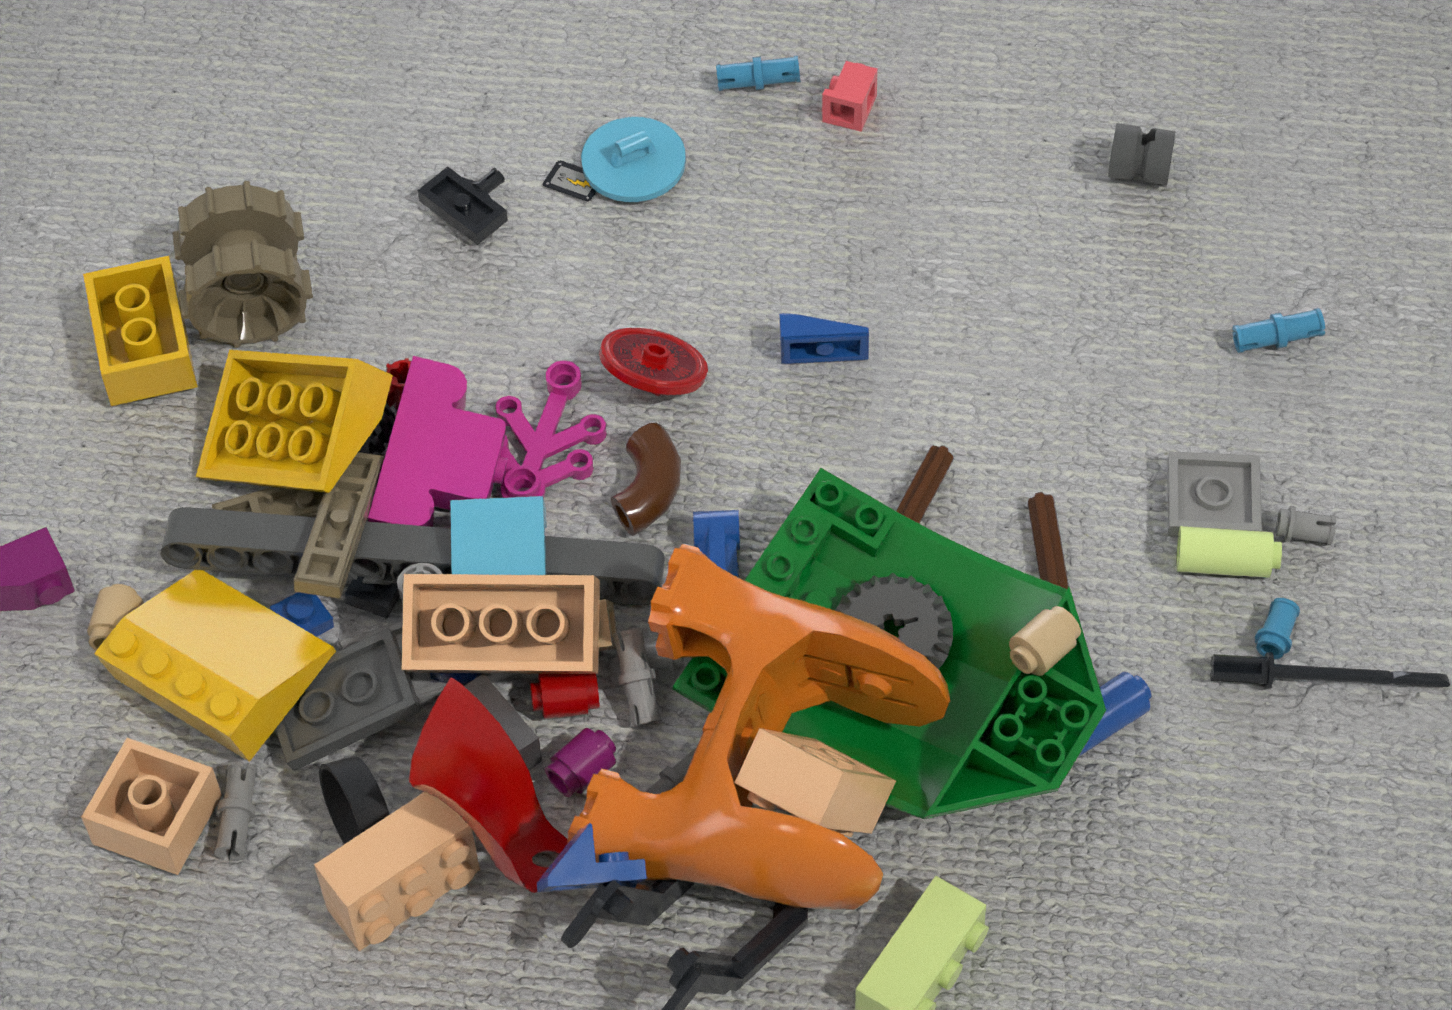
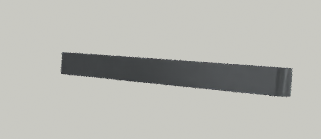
(277, 542)

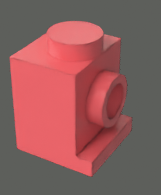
(850, 96)

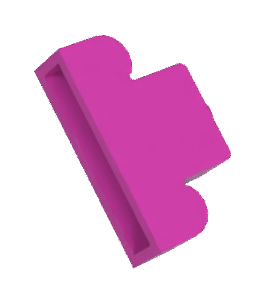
(436, 449)

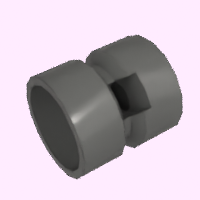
(1141, 154)

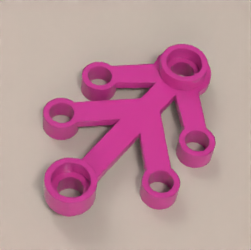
(544, 441)

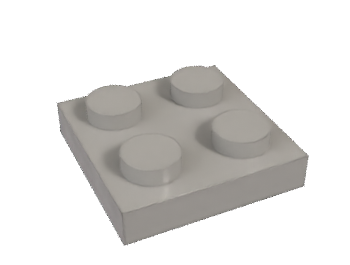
(1213, 491)

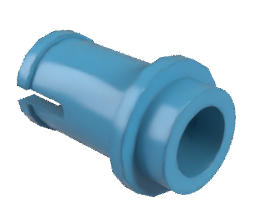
(1277, 629)

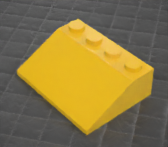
(291, 419)
(215, 660)

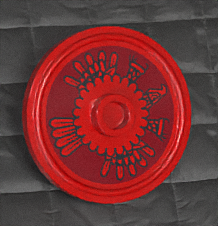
(653, 361)

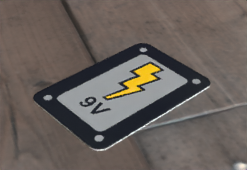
(570, 181)

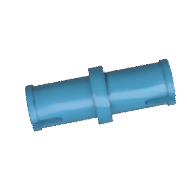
(758, 73)
(1278, 330)

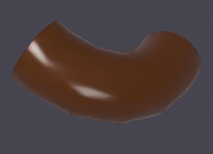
(655, 480)

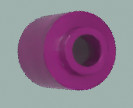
(580, 759)

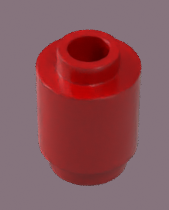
(565, 695)

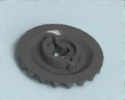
(906, 603)

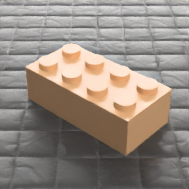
(500, 624)

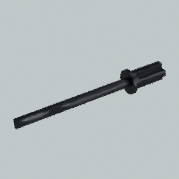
(1263, 671)

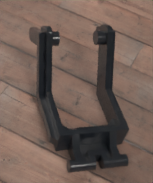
(696, 969)

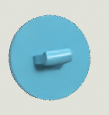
(633, 159)

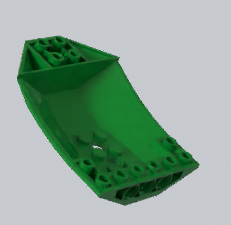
(1003, 728)

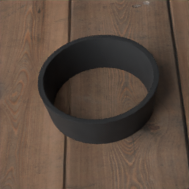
(351, 796)

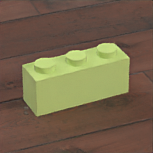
(925, 951)

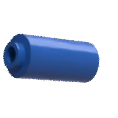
(1125, 701)

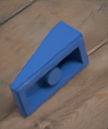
(821, 340)

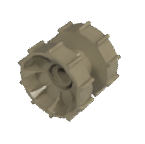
(241, 264)

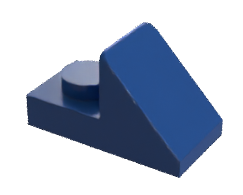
(578, 869)

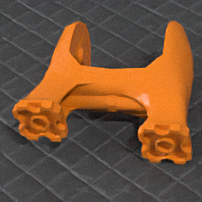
(777, 662)

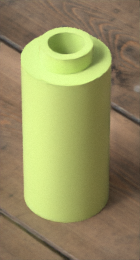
(1227, 552)

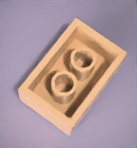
(814, 782)
(397, 869)

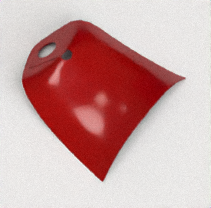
(482, 777)

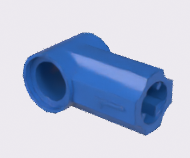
(718, 537)

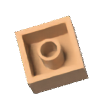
(152, 806)

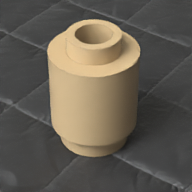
(109, 609)
(1044, 641)

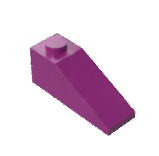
(32, 573)

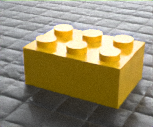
(139, 331)

